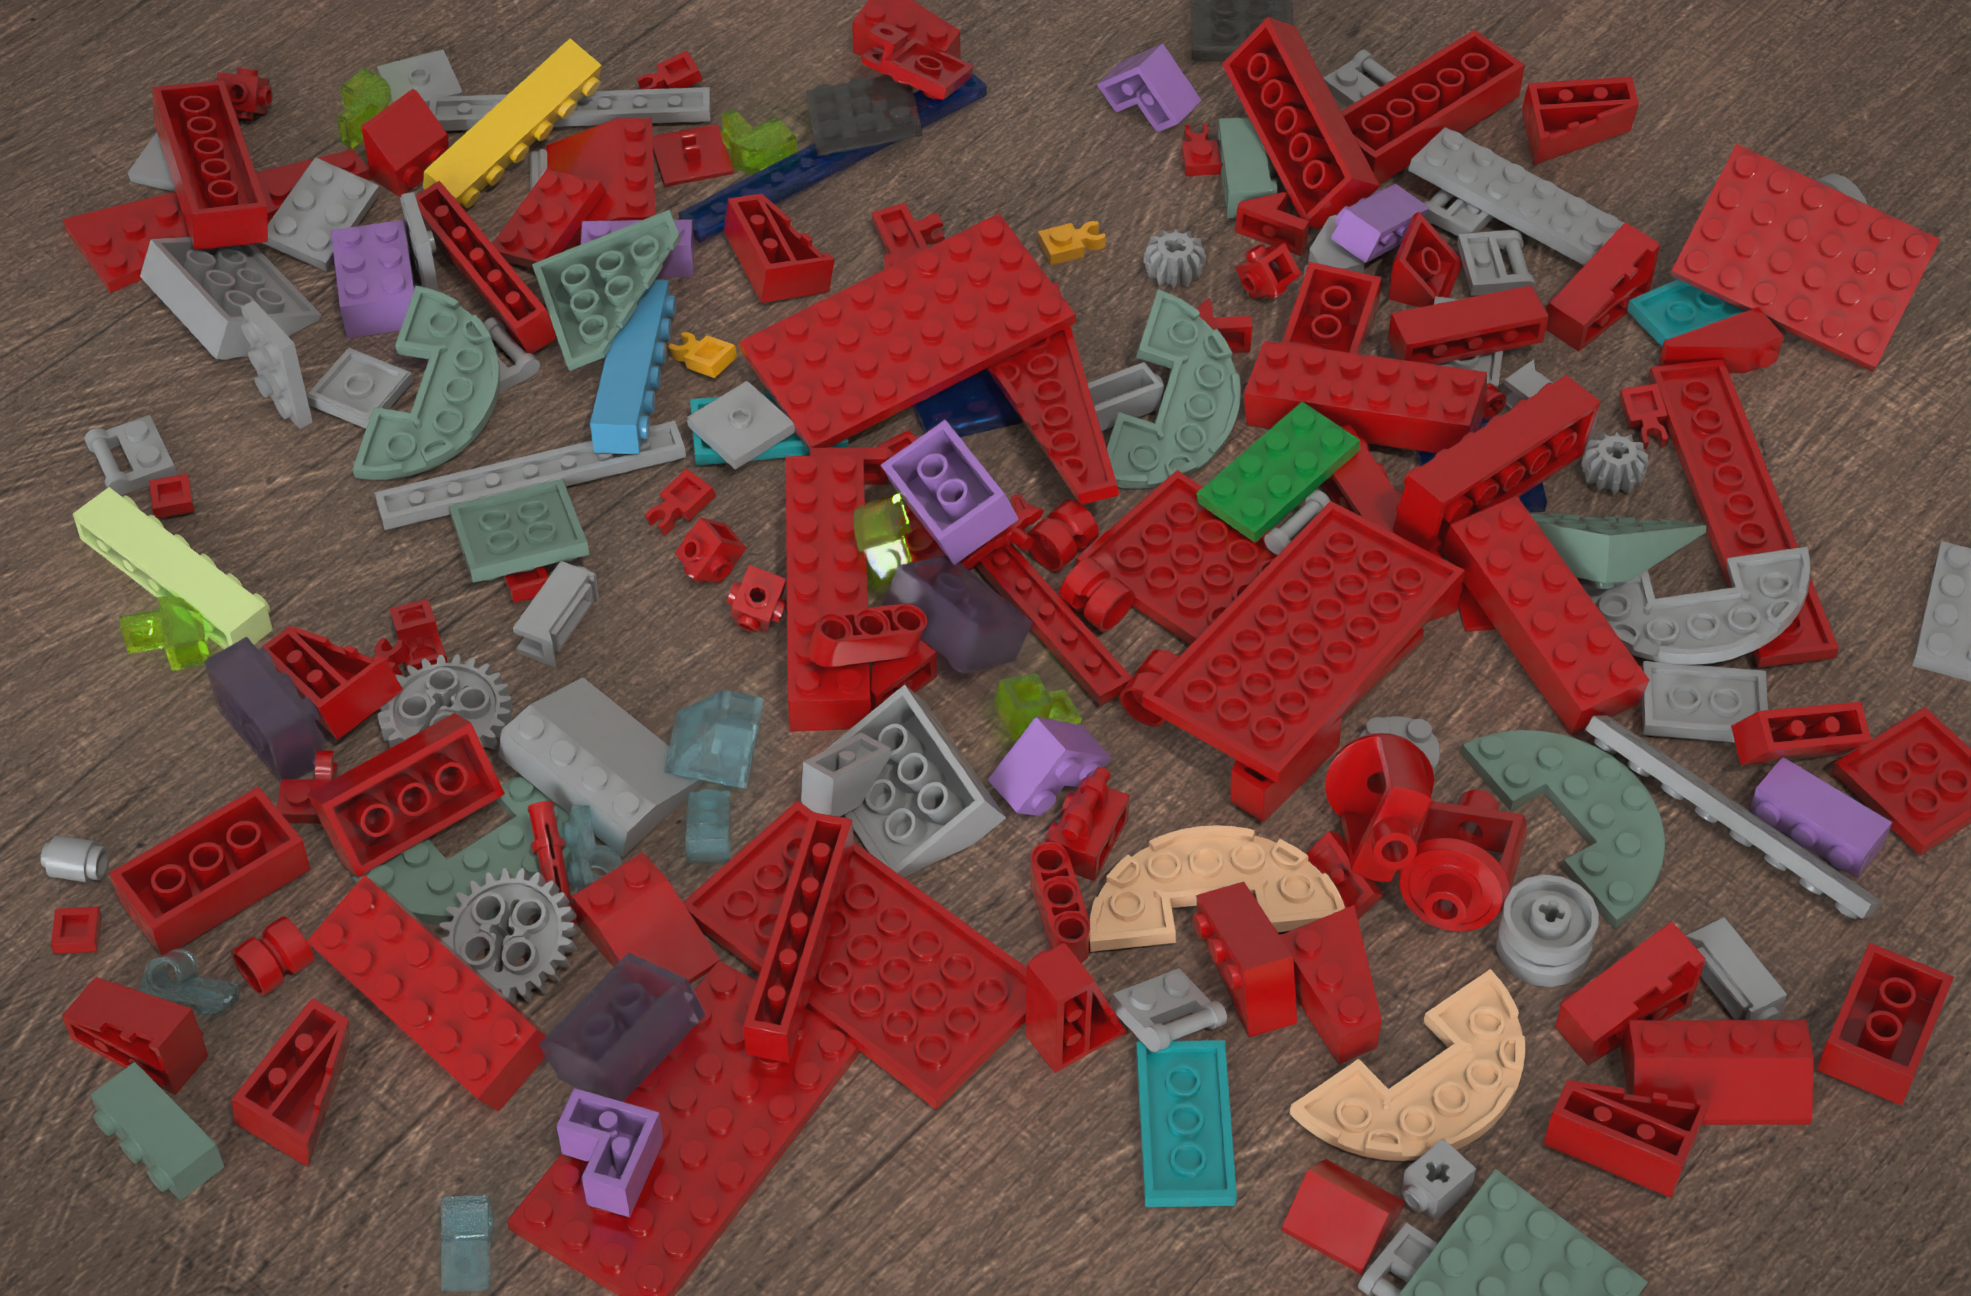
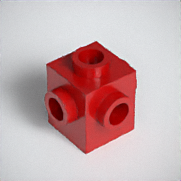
(247, 92)
(1267, 271)
(710, 551)
(762, 588)

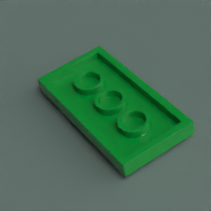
(1278, 471)

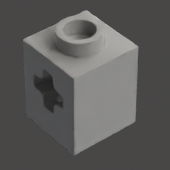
(1437, 1181)

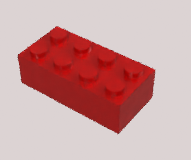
(406, 794)
(210, 871)

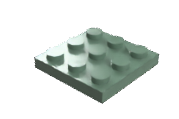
(518, 530)

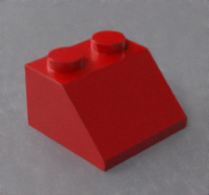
(403, 143)

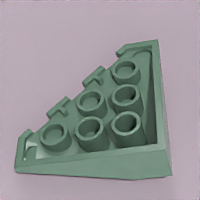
(598, 285)
(1614, 546)

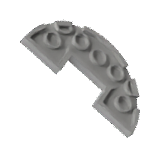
(1709, 624)

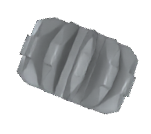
(1174, 258)
(1614, 463)

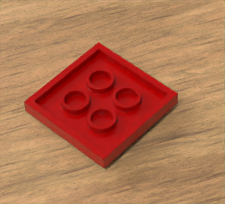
(1914, 778)

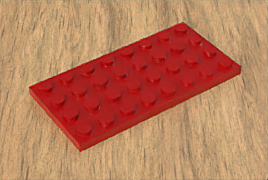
(906, 333)
(1188, 563)
(1303, 641)
(896, 968)
(722, 1134)

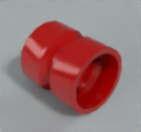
(1062, 535)
(1101, 598)
(1148, 672)
(266, 960)

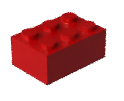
(1885, 1023)

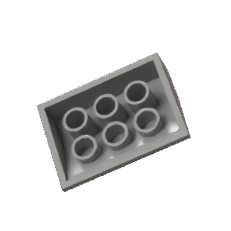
(213, 284)
(597, 755)
(926, 794)

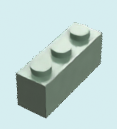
(1243, 164)
(156, 1132)

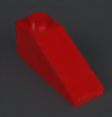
(1742, 340)

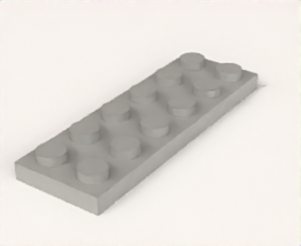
(1514, 195)

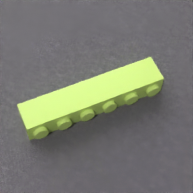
(171, 568)

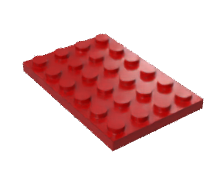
(1805, 257)

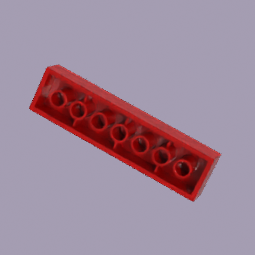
(823, 577)

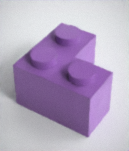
(1154, 84)
(1044, 761)
(616, 1142)

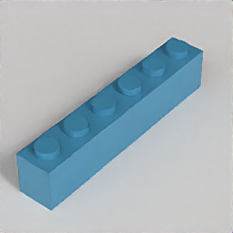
(632, 374)

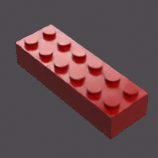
(1445, 90)
(1299, 122)
(210, 165)
(1378, 396)
(1496, 462)
(1544, 615)
(431, 993)

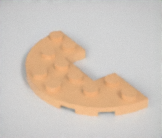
(1177, 866)
(1447, 1098)

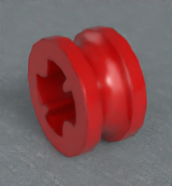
(1495, 401)

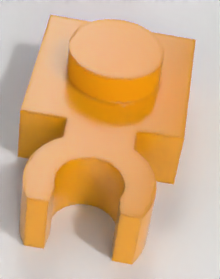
(1066, 243)
(705, 356)

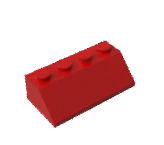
(1745, 1067)

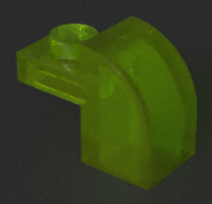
(362, 98)
(757, 146)
(880, 533)
(173, 626)
(1024, 698)

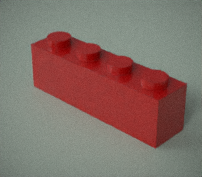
(1468, 326)

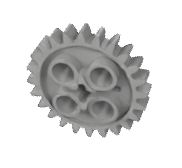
(445, 690)
(545, 939)

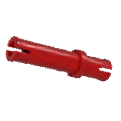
(549, 846)

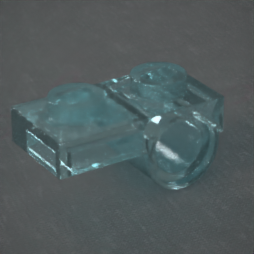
(708, 826)
(584, 853)
(206, 993)
(466, 1243)

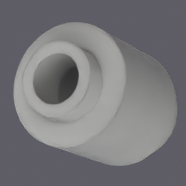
(75, 859)

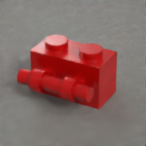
(1091, 823)

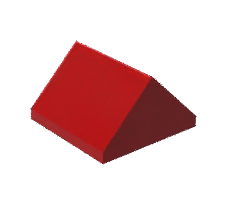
(1423, 266)
(1341, 1215)

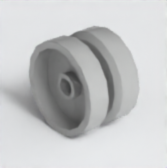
(1547, 930)

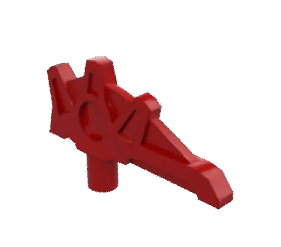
(1015, 533)

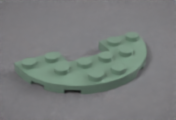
(453, 397)
(1196, 404)
(1595, 797)
(429, 882)

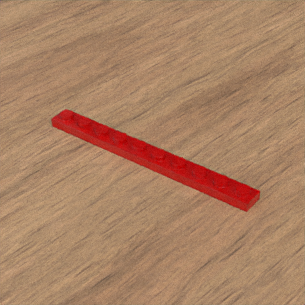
(1051, 617)

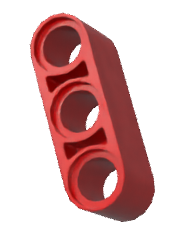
(866, 635)
(1059, 887)

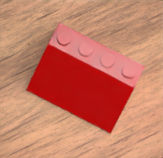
(619, 158)

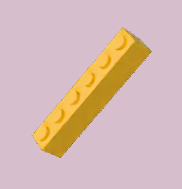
(516, 124)

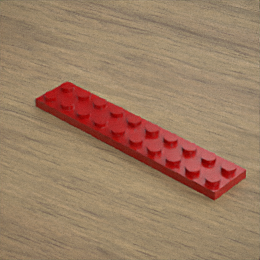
(1736, 492)

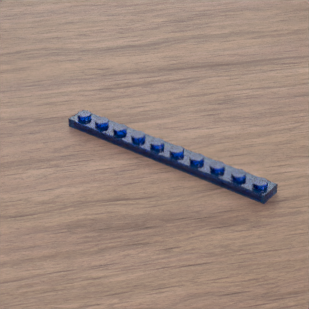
(808, 168)

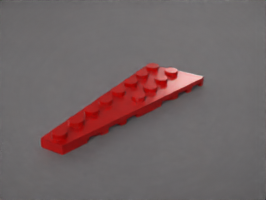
(119, 236)
(1056, 406)

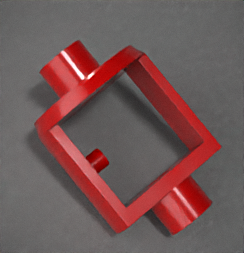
(1381, 794)
(1452, 875)

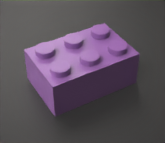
(373, 277)
(950, 492)

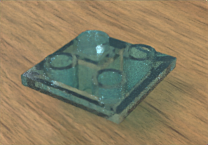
(716, 738)

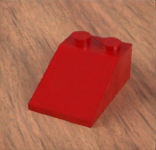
(1334, 309)
(643, 915)

